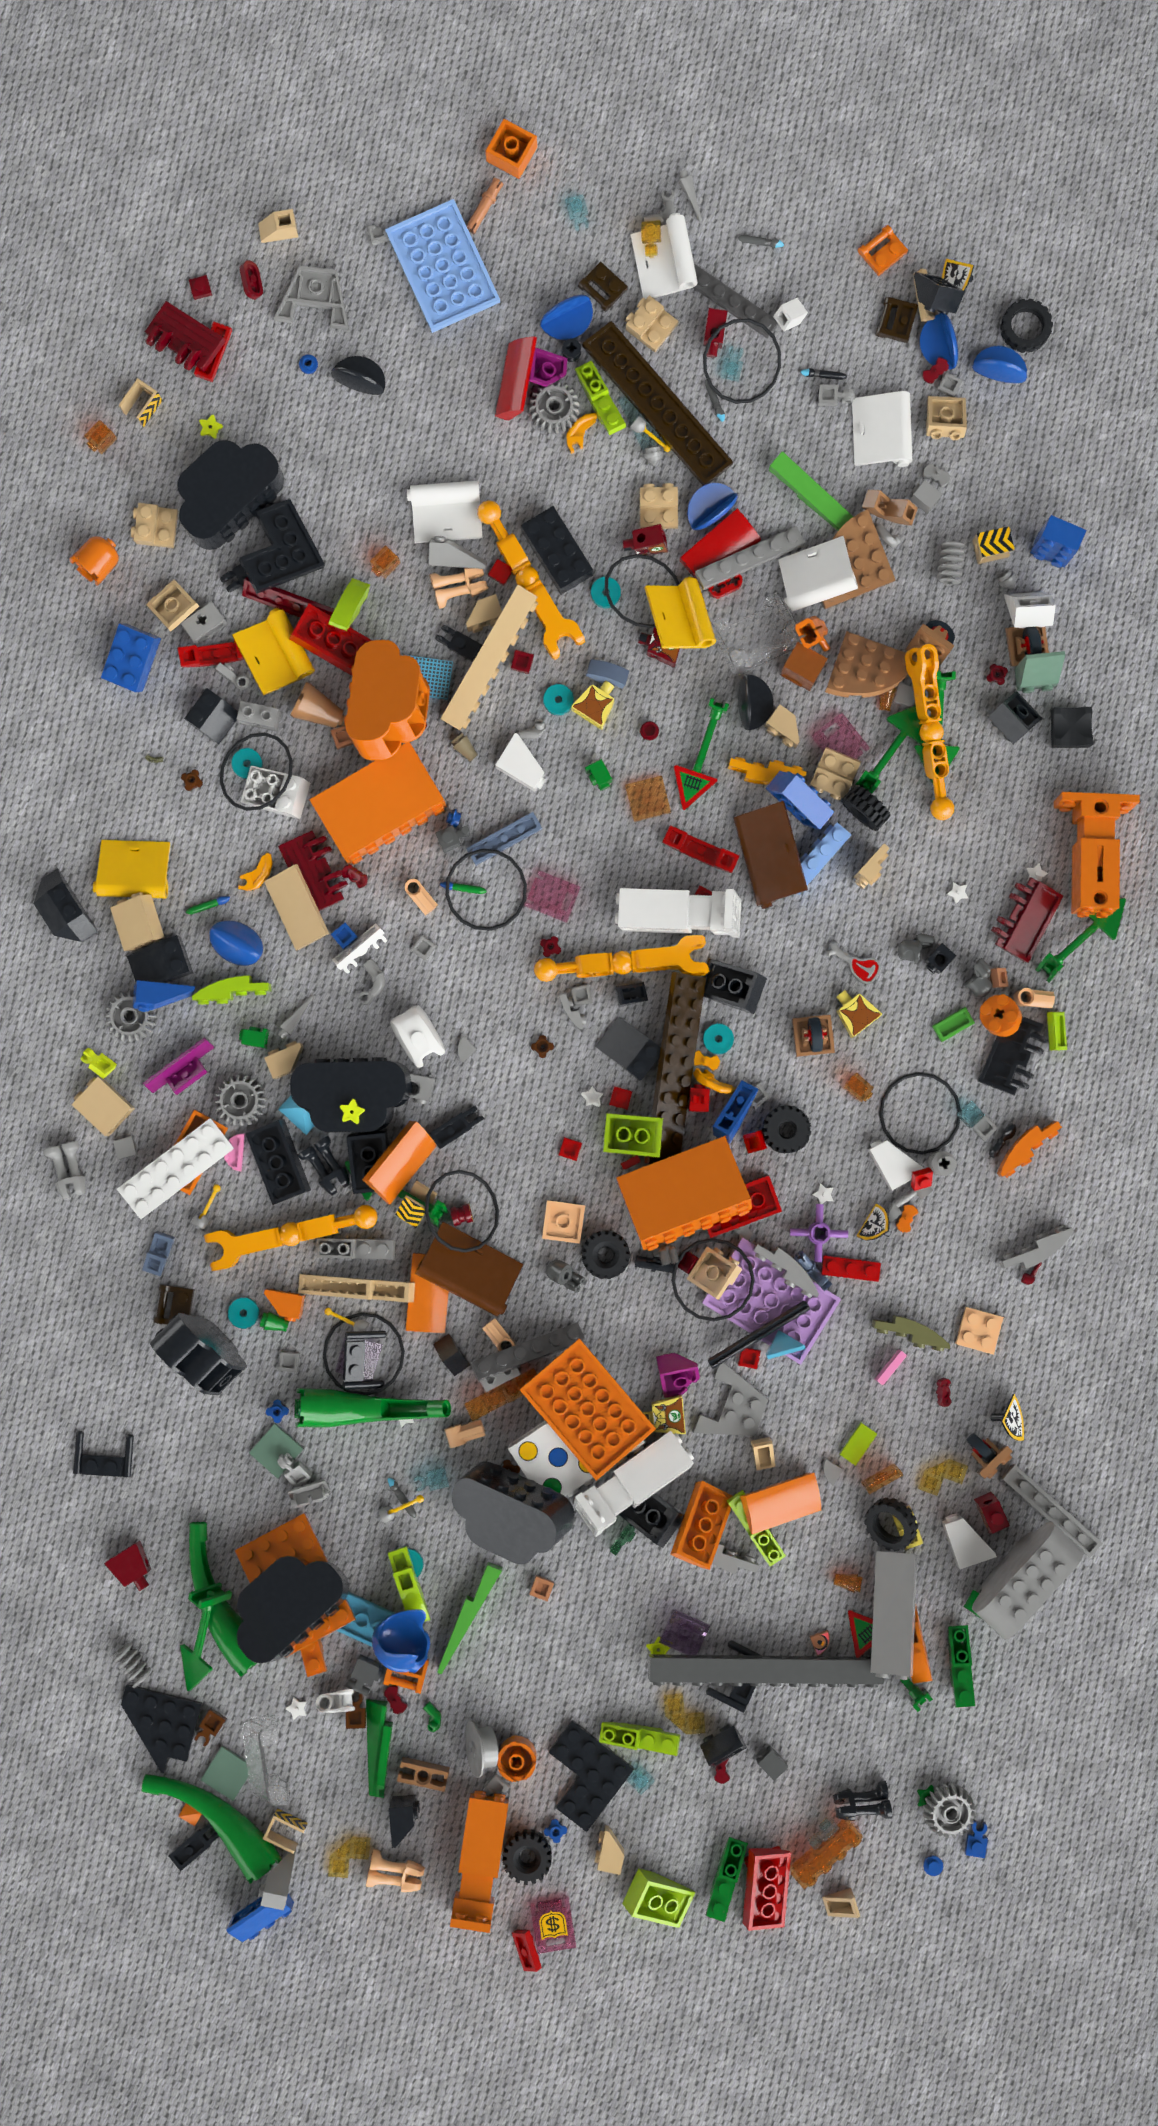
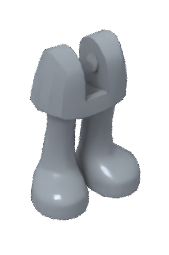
(63, 1180)

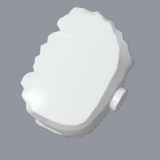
(417, 1035)

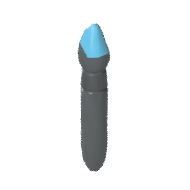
(774, 243)
(715, 402)
(401, 1497)

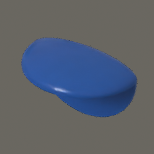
(568, 318)
(939, 340)
(1001, 365)
(710, 505)
(236, 942)

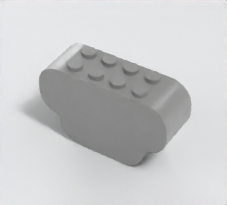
(1026, 1579)

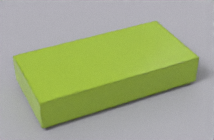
(1056, 1031)
(858, 1444)

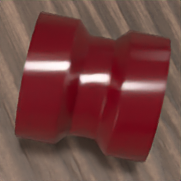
(461, 1214)

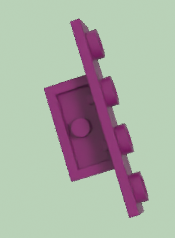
(183, 1070)

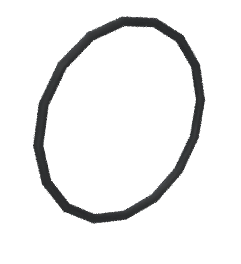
(778, 360)
(609, 573)
(285, 785)
(448, 883)
(883, 1123)
(429, 1221)
(750, 1270)
(401, 1358)

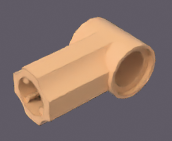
(421, 897)
(1035, 998)
(497, 1333)
(461, 1434)

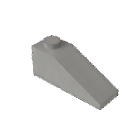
(448, 553)
(277, 1883)

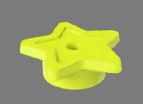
(210, 431)
(352, 1106)
(653, 1647)

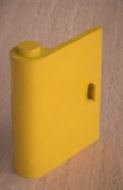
(680, 615)
(278, 657)
(132, 869)

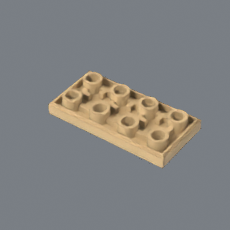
(296, 907)

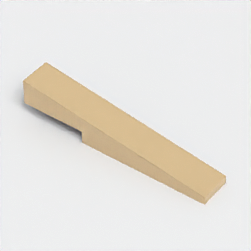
(356, 1288)

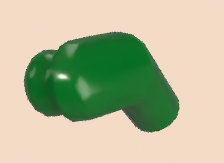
(434, 1717)

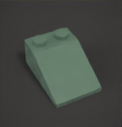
(1039, 671)

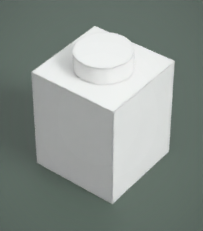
(790, 314)

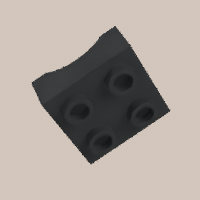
(1071, 727)

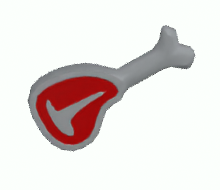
(863, 970)

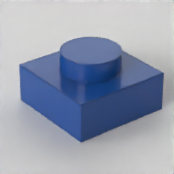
(344, 936)

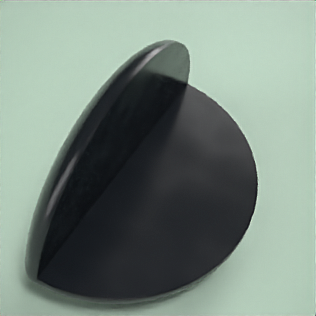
(360, 375)
(754, 702)

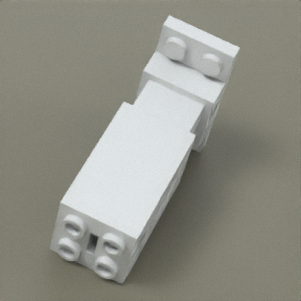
(678, 911)
(634, 1482)

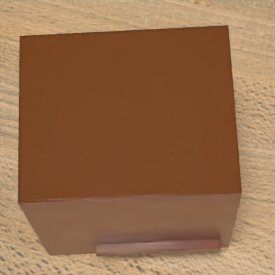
(803, 666)

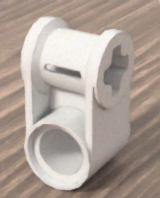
(339, 1701)

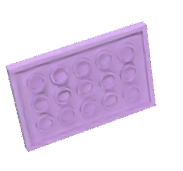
(771, 1299)

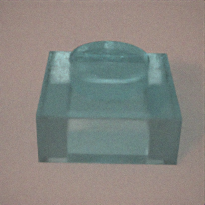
(970, 1114)
(641, 1780)

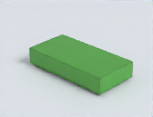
(953, 1024)

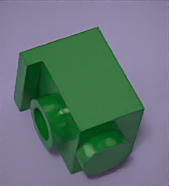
(599, 775)
(254, 1037)

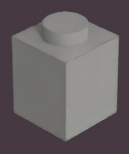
(925, 496)

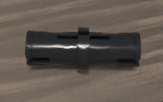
(653, 1264)

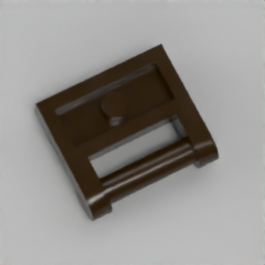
(607, 282)
(903, 320)
(181, 1302)

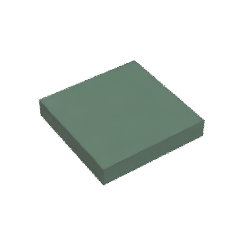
(271, 1446)
(226, 1773)

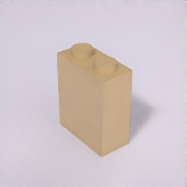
(137, 922)
(102, 1106)

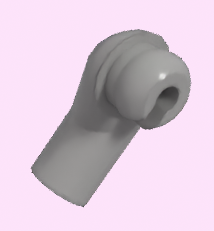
(886, 536)
(535, 732)

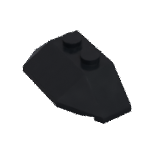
(62, 909)

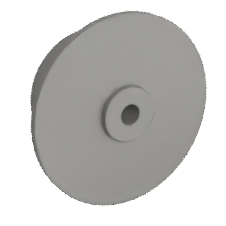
(480, 1748)

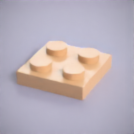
(563, 1221)
(979, 1330)

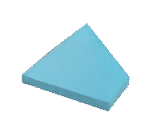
(297, 1115)
(782, 1345)

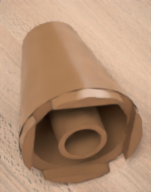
(317, 708)

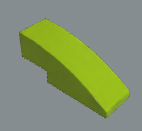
(349, 604)

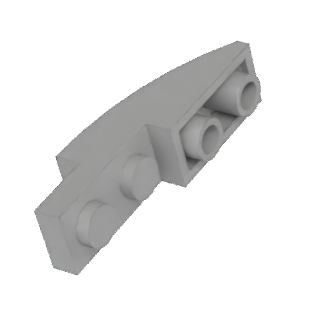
(1045, 1246)
(355, 1248)
(793, 1273)
(731, 1561)

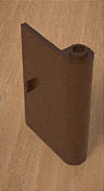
(770, 854)
(474, 1277)

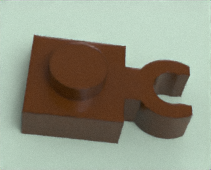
(357, 1718)
(211, 1724)

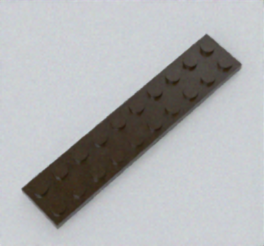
(657, 403)
(677, 1060)

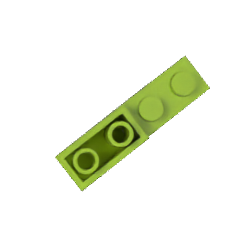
(599, 398)
(223, 990)
(763, 1540)
(406, 1581)
(639, 1736)

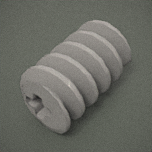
(948, 562)
(947, 1168)
(132, 1664)

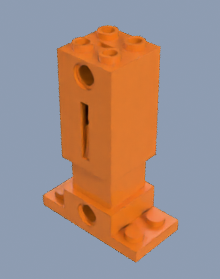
(1096, 851)
(479, 1861)

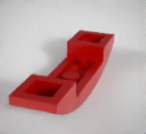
(209, 655)
(700, 850)

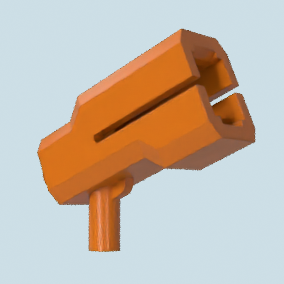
(814, 632)

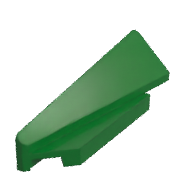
(378, 1745)

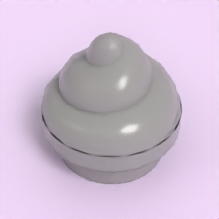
(653, 454)
(1007, 579)

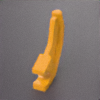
(576, 433)
(259, 875)
(708, 1080)

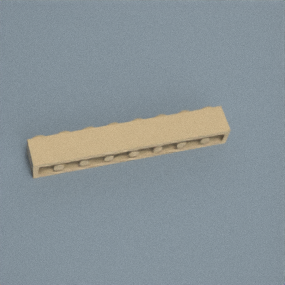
(488, 658)

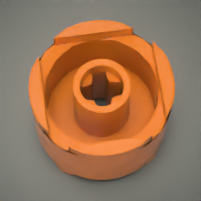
(990, 1015)
(518, 1769)

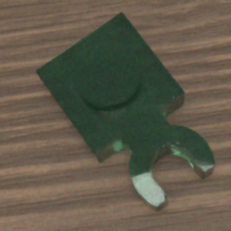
(625, 1536)

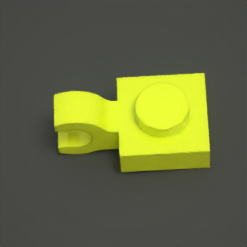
(99, 1064)

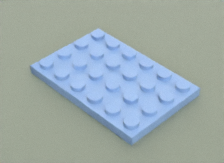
(442, 265)

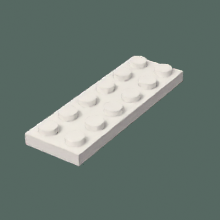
(175, 1168)

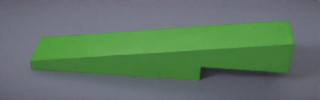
(809, 491)
(468, 1612)

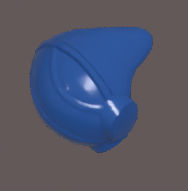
(401, 1641)

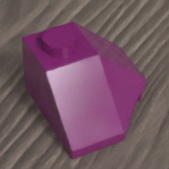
(547, 367)
(676, 1373)

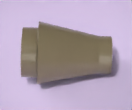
(464, 747)

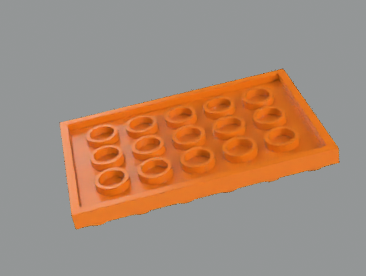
(587, 1409)
(295, 1540)

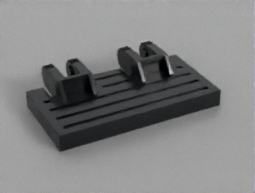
(1008, 1054)

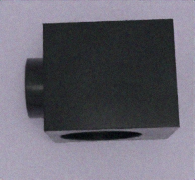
(945, 953)

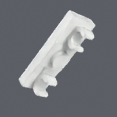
(359, 947)

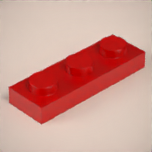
(211, 371)
(851, 1268)

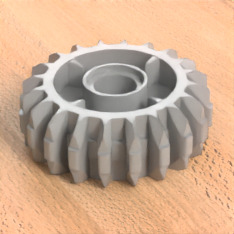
(554, 418)
(119, 1022)
(232, 1091)
(941, 1802)

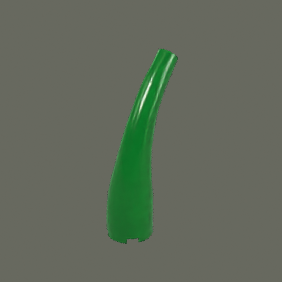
(338, 1408)
(223, 1618)
(236, 1831)

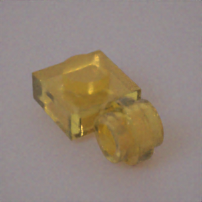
(651, 234)

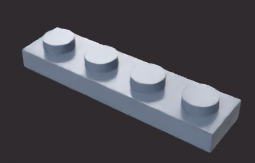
(505, 837)

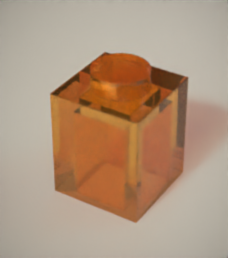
(100, 437)
(384, 562)
(858, 1088)

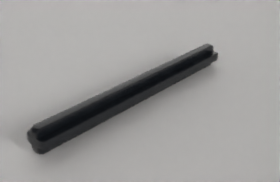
(758, 1334)

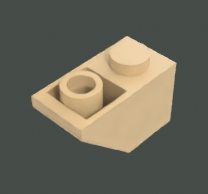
(278, 226)
(484, 613)
(783, 725)
(284, 1061)
(611, 1853)

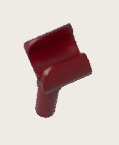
(1030, 1278)

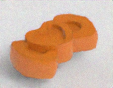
(906, 1218)

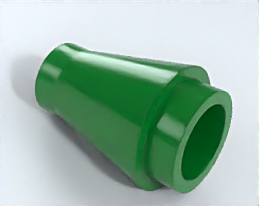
(273, 1322)

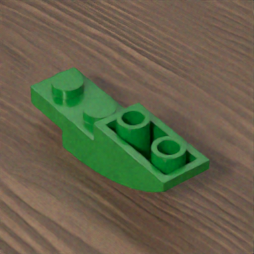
(960, 1666)
(726, 1878)

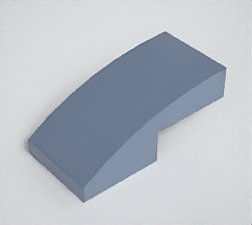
(605, 671)
(158, 1253)

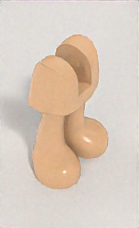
(469, 588)
(406, 1883)

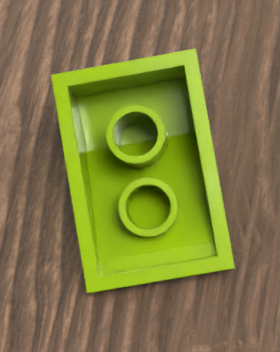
(633, 1135)
(657, 1899)

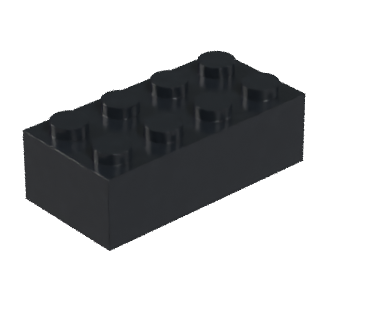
(557, 550)

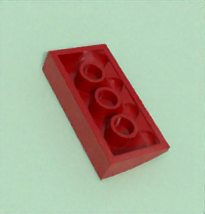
(515, 378)
(724, 540)
(327, 641)
(763, 1202)
(766, 1888)

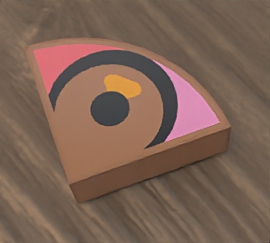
(820, 1641)

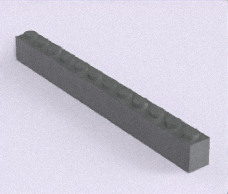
(761, 1669)

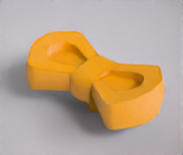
(711, 1062)

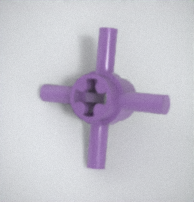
(810, 1232)

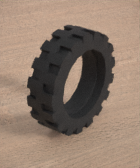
(1023, 344)
(881, 1536)

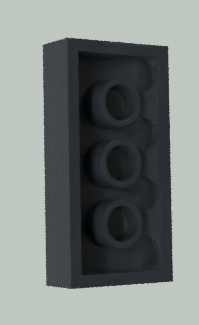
(278, 1161)

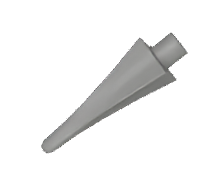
(687, 186)
(291, 1023)

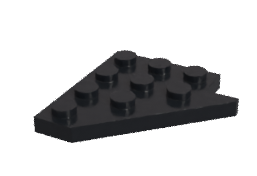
(162, 1722)

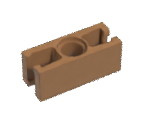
(417, 1780)

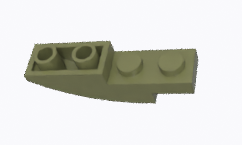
(919, 1334)

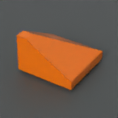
(190, 1814)

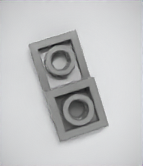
(575, 1016)

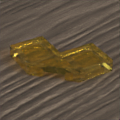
(948, 1469)
(687, 1722)
(352, 1848)

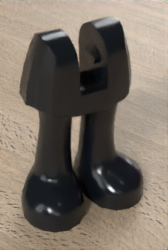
(323, 1147)
(850, 1812)

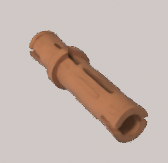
(487, 200)

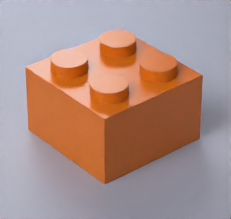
(511, 148)

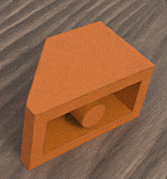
(286, 1303)

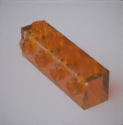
(820, 1861)

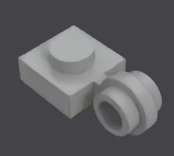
(829, 395)
(227, 672)
(295, 1474)

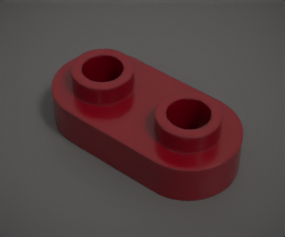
(251, 280)

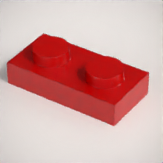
(526, 1950)

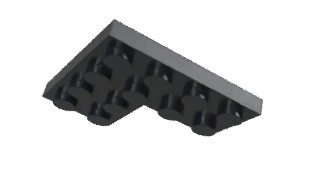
(290, 553)
(598, 1772)

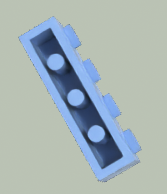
(823, 851)

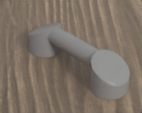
(894, 1210)

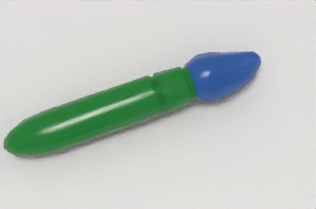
(464, 888)
(207, 905)

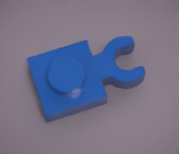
(977, 1843)

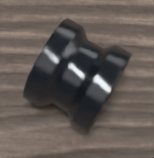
(572, 355)

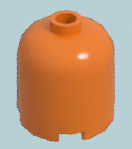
(96, 559)

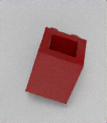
(699, 1099)

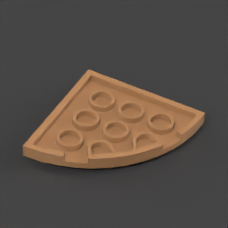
(866, 558)
(866, 668)

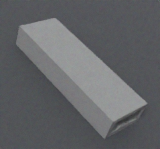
(894, 1614)

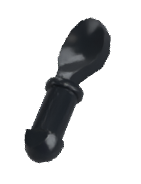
(1007, 1134)

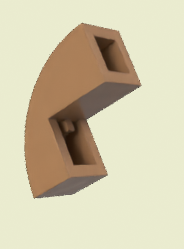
(894, 510)

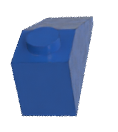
(156, 995)
(734, 1111)

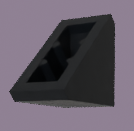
(631, 994)
(451, 1355)

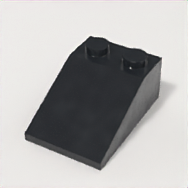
(161, 961)
(733, 986)
(629, 1048)
(363, 1153)
(654, 1519)

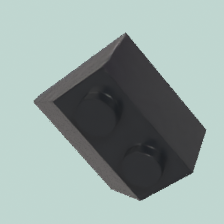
(937, 293)
(212, 716)
(1014, 717)
(722, 1746)
(402, 1815)

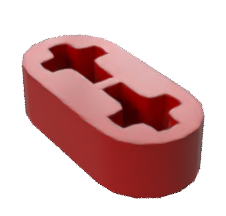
(727, 589)

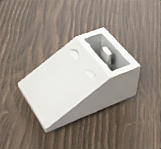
(1030, 609)
(265, 784)

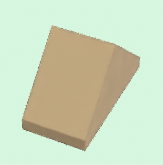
(763, 1453)
(841, 1904)

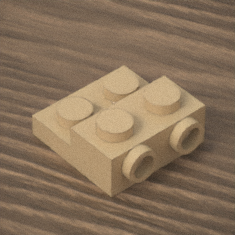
(650, 323)
(946, 417)
(659, 506)
(154, 525)
(172, 605)
(835, 773)
(871, 870)
(714, 1272)

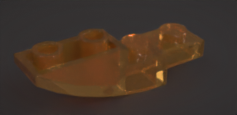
(498, 1396)

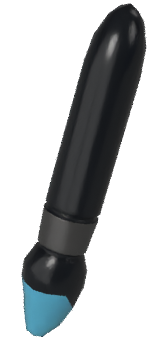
(823, 374)

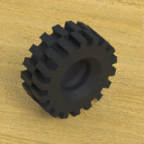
(866, 807)
(797, 1119)
(620, 1258)
(527, 1871)

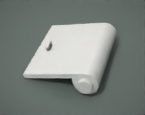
(673, 267)
(886, 429)
(445, 507)
(817, 574)

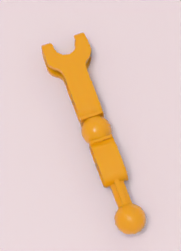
(528, 578)
(931, 732)
(622, 962)
(288, 1234)

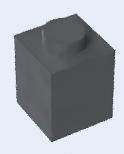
(771, 1762)

